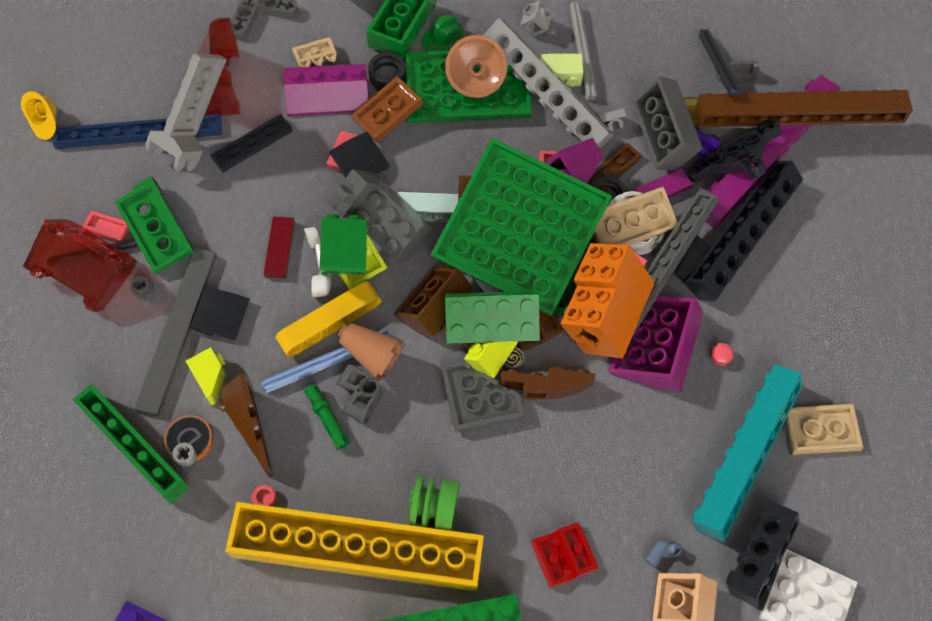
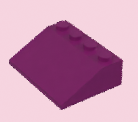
(662, 344)

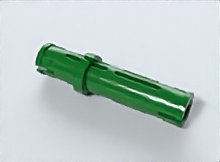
(324, 412)

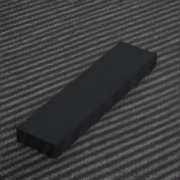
(251, 143)

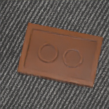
(387, 109)

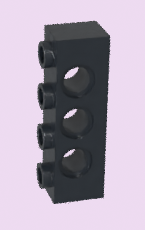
(754, 588)

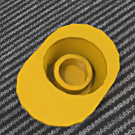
(40, 114)

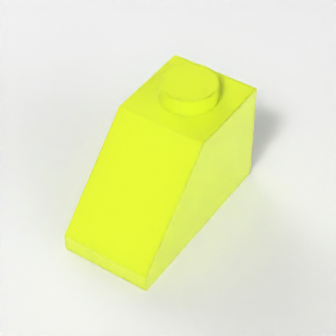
(489, 356)
(208, 373)

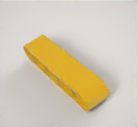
(328, 319)

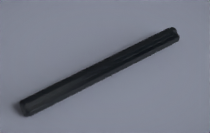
(719, 63)

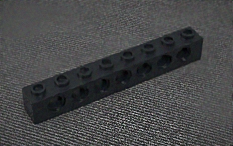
(744, 231)

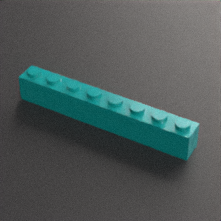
(748, 453)

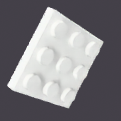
(807, 592)

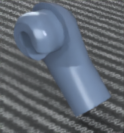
(663, 550)

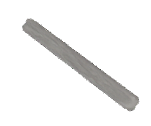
(582, 48)

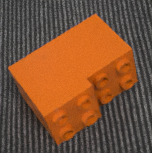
(607, 300)

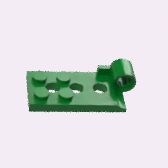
(150, 193)

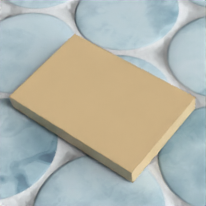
(823, 429)

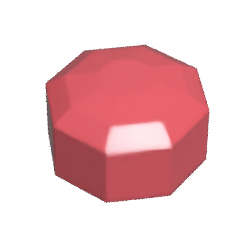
(721, 354)

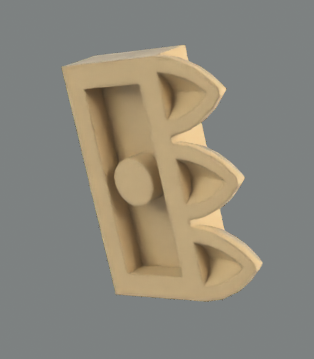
(315, 53)

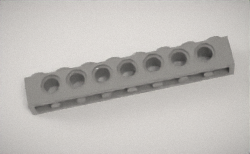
(502, 31)

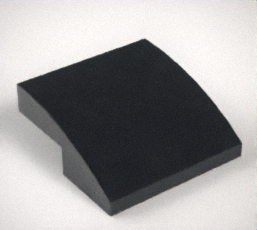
(359, 154)
(691, 258)
(220, 313)

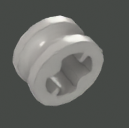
(184, 462)

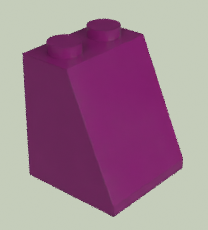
(578, 160)

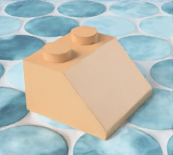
(685, 597)

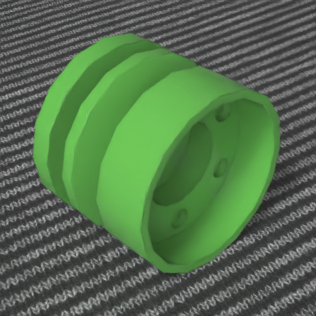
(434, 503)

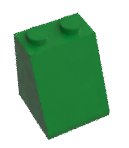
(343, 245)

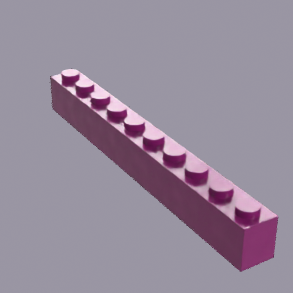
(737, 186)

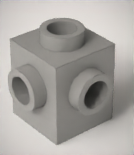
(536, 18)

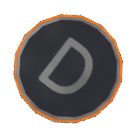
(191, 431)

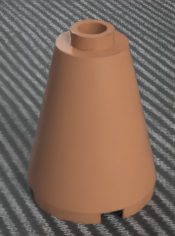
(371, 348)

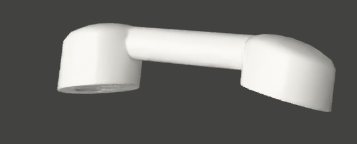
(320, 283)

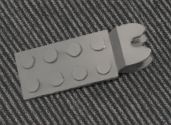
(188, 112)

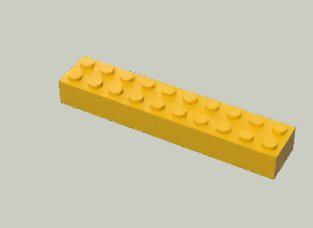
(355, 546)

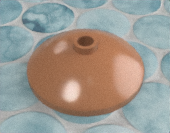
(471, 52)

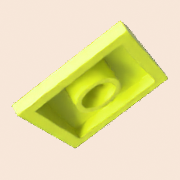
(374, 266)

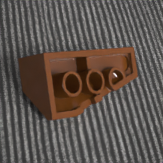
(242, 410)

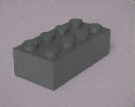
(666, 124)

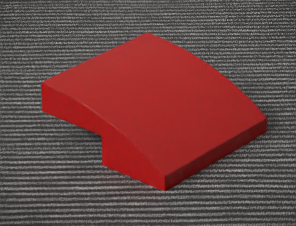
(564, 555)

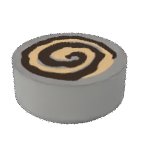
(515, 359)

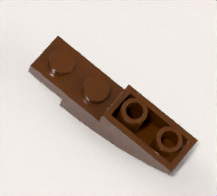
(555, 385)

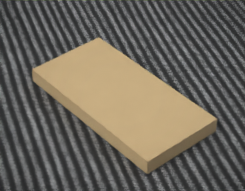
(636, 219)

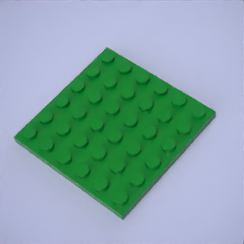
(521, 225)

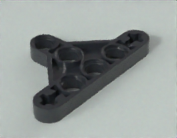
(730, 162)

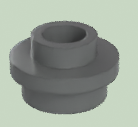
(140, 281)

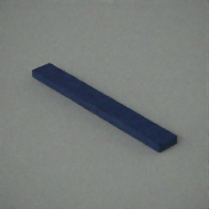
(124, 132)

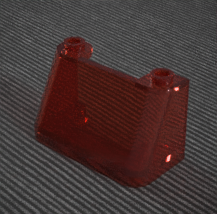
(222, 41)
(79, 261)

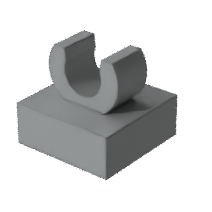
(613, 116)

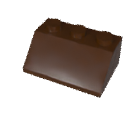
(425, 306)

